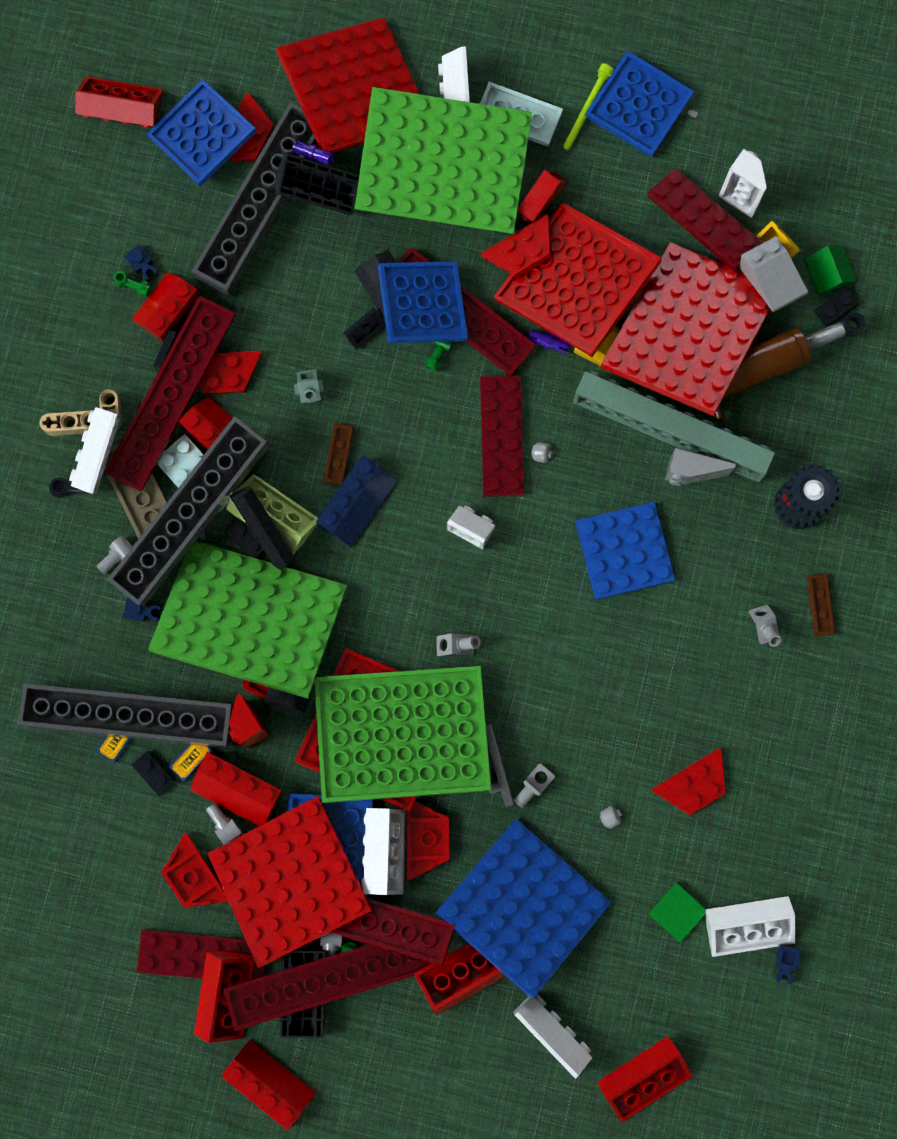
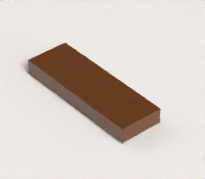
(338, 454)
(820, 605)

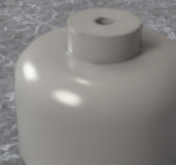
(542, 452)
(611, 817)

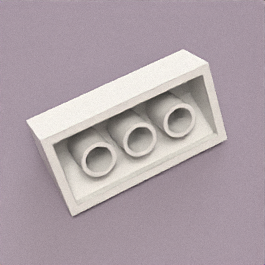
(454, 75)
(744, 183)
(96, 449)
(384, 851)
(750, 926)
(553, 1035)

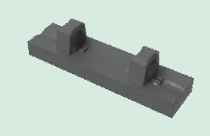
(503, 785)

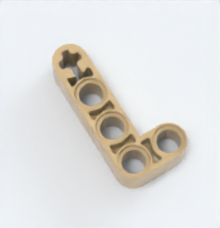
(80, 417)

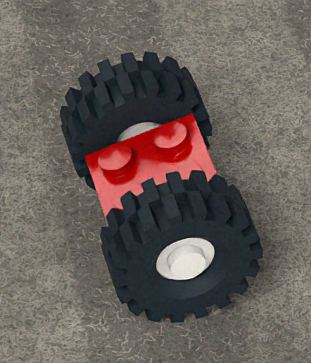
(807, 496)

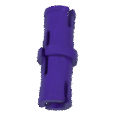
(313, 152)
(549, 341)

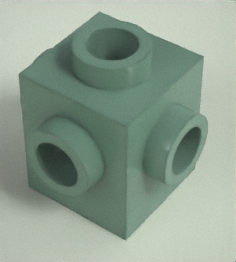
(308, 386)

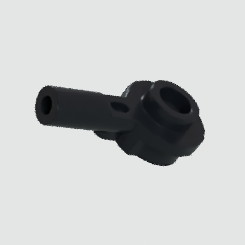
(60, 488)

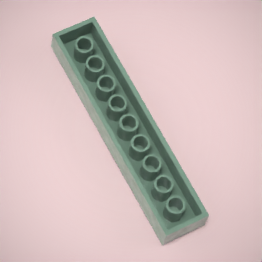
(671, 425)

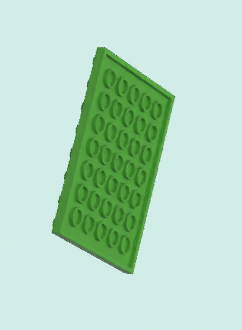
(443, 160)
(248, 619)
(402, 734)

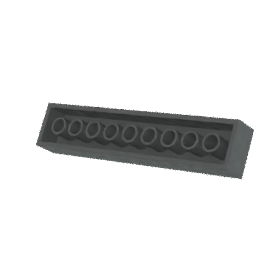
(252, 208)
(188, 511)
(125, 715)

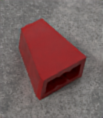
(541, 195)

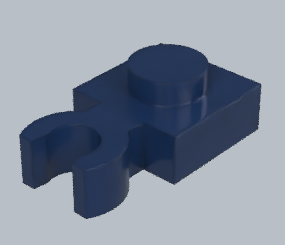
(140, 261)
(135, 612)
(787, 959)

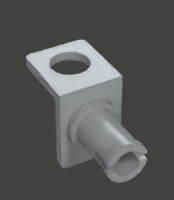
(766, 626)
(457, 644)
(532, 787)

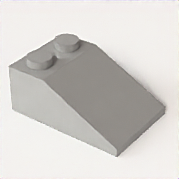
(773, 274)
(692, 468)

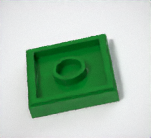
(677, 912)

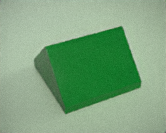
(830, 269)

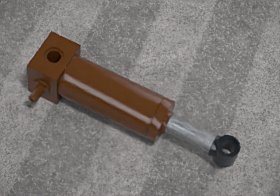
(785, 354)

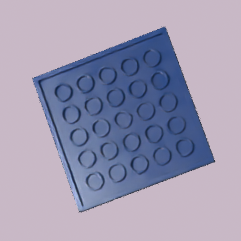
(523, 908)

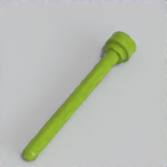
(604, 73)

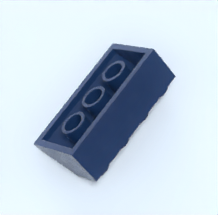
(356, 501)

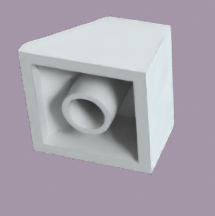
(470, 526)

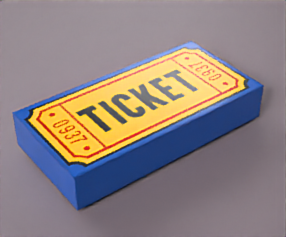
(112, 747)
(189, 761)

